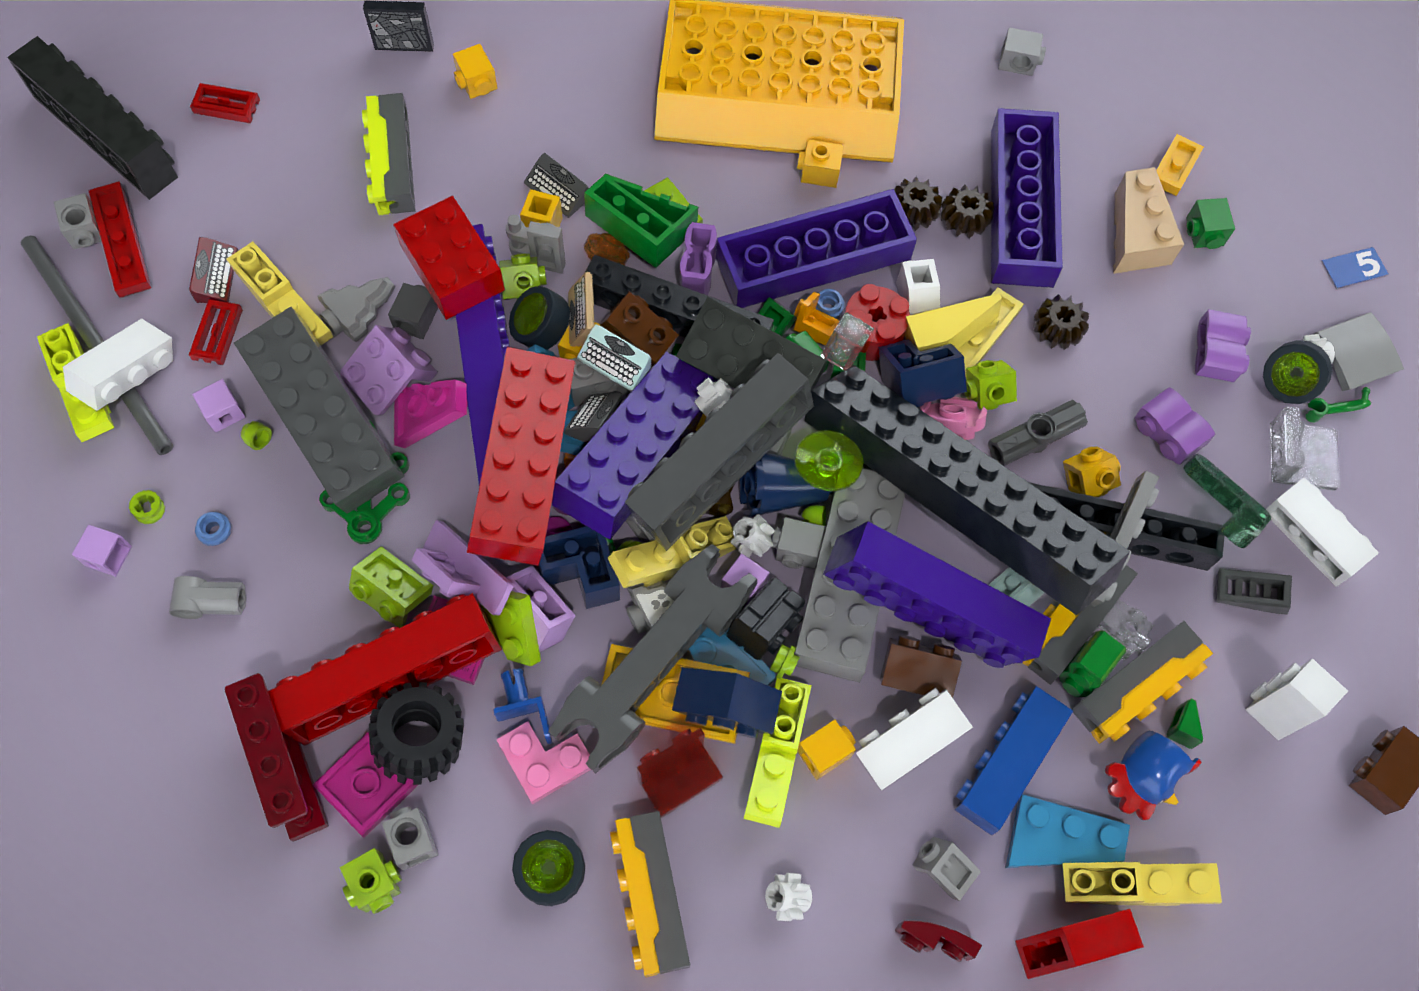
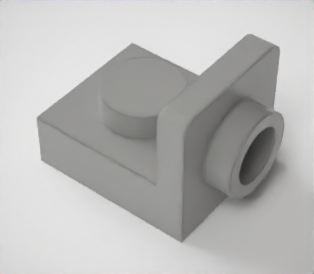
(947, 866)

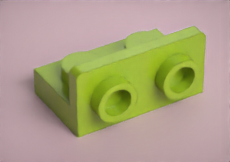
(388, 586)

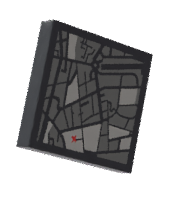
(399, 25)

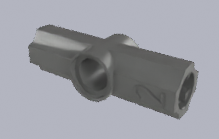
(1052, 424)

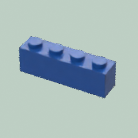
(1013, 760)

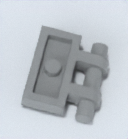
(539, 241)

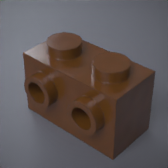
(640, 326)
(919, 667)
(1390, 772)

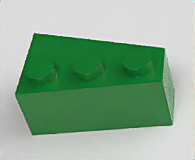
(639, 219)

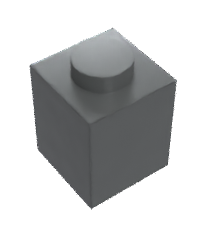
(413, 310)

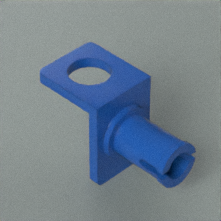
(520, 703)

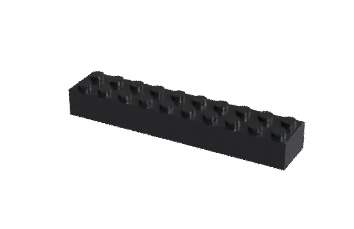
(970, 490)

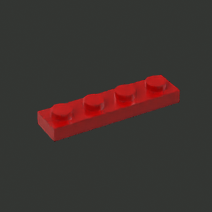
(119, 239)

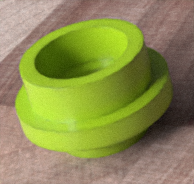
(784, 661)

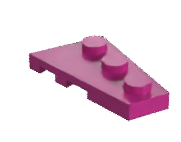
(427, 409)

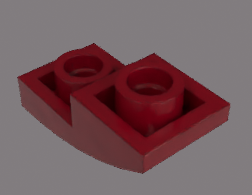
(926, 935)

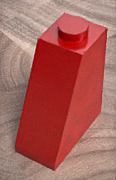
(1079, 944)

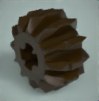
(919, 202)
(967, 211)
(1061, 322)

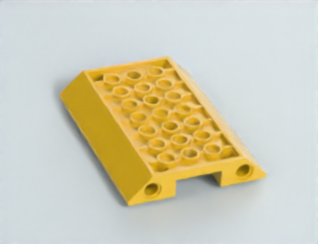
(779, 97)

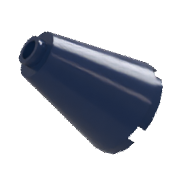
(776, 486)

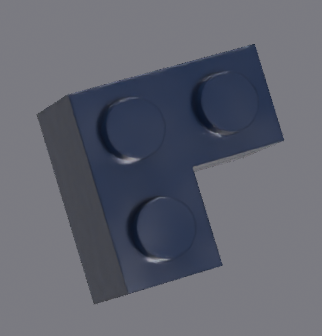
(923, 374)
(581, 556)
(727, 701)

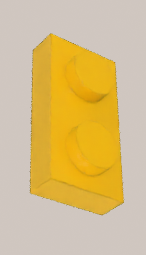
(1178, 163)

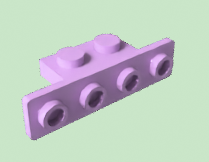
(458, 572)

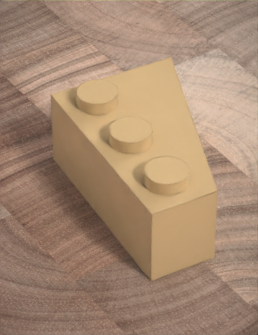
(1144, 223)

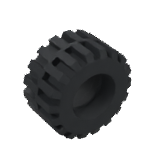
(409, 706)

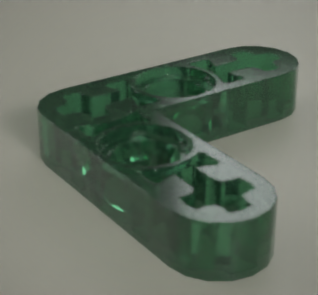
(1247, 515)

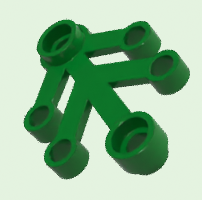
(365, 514)

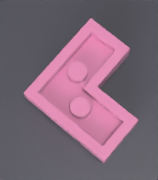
(541, 770)

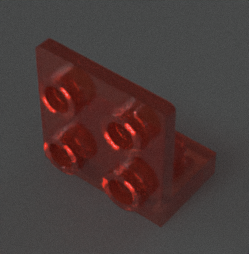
(677, 772)

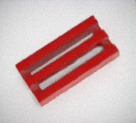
(222, 106)
(196, 351)

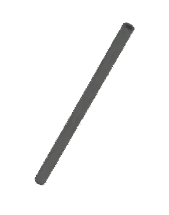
(92, 338)

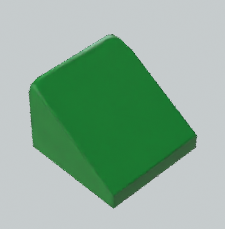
(782, 316)
(1186, 725)

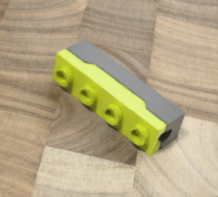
(389, 154)

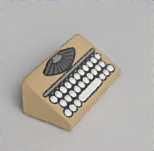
(581, 310)

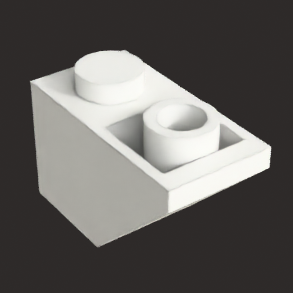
(919, 285)

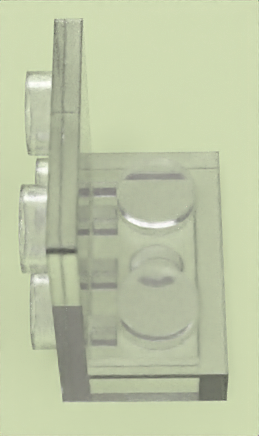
(1303, 451)

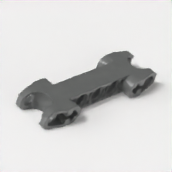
(614, 703)

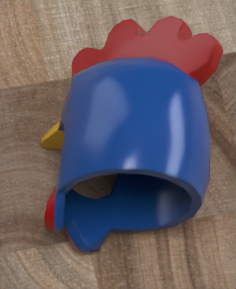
(1148, 774)

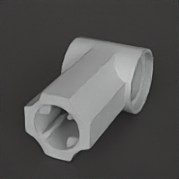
(197, 597)

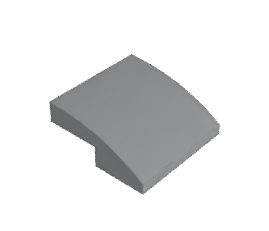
(1361, 351)

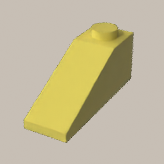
(952, 323)

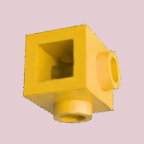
(1092, 472)

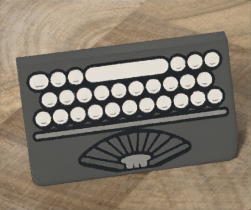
(554, 179)
(593, 415)

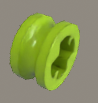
(137, 509)

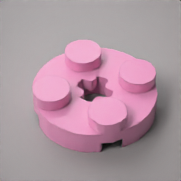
(958, 415)

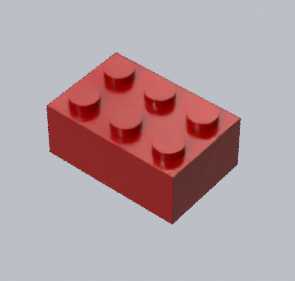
(449, 257)

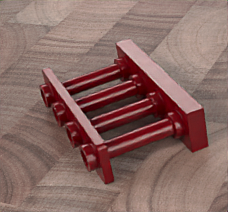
(275, 761)

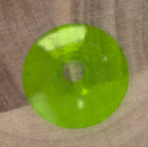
(829, 449)

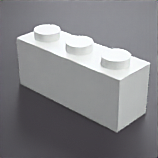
(118, 364)
(1321, 532)
(1295, 698)
(912, 737)

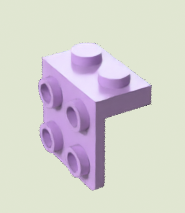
(385, 367)

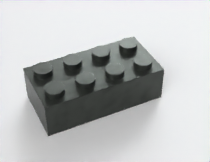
(735, 346)

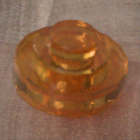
(606, 247)

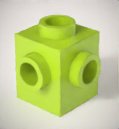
(520, 266)
(991, 384)
(359, 876)

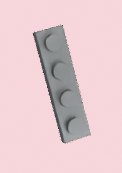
(1129, 521)

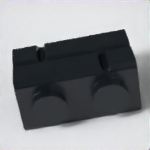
(766, 619)

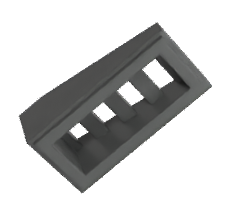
(1267, 580)

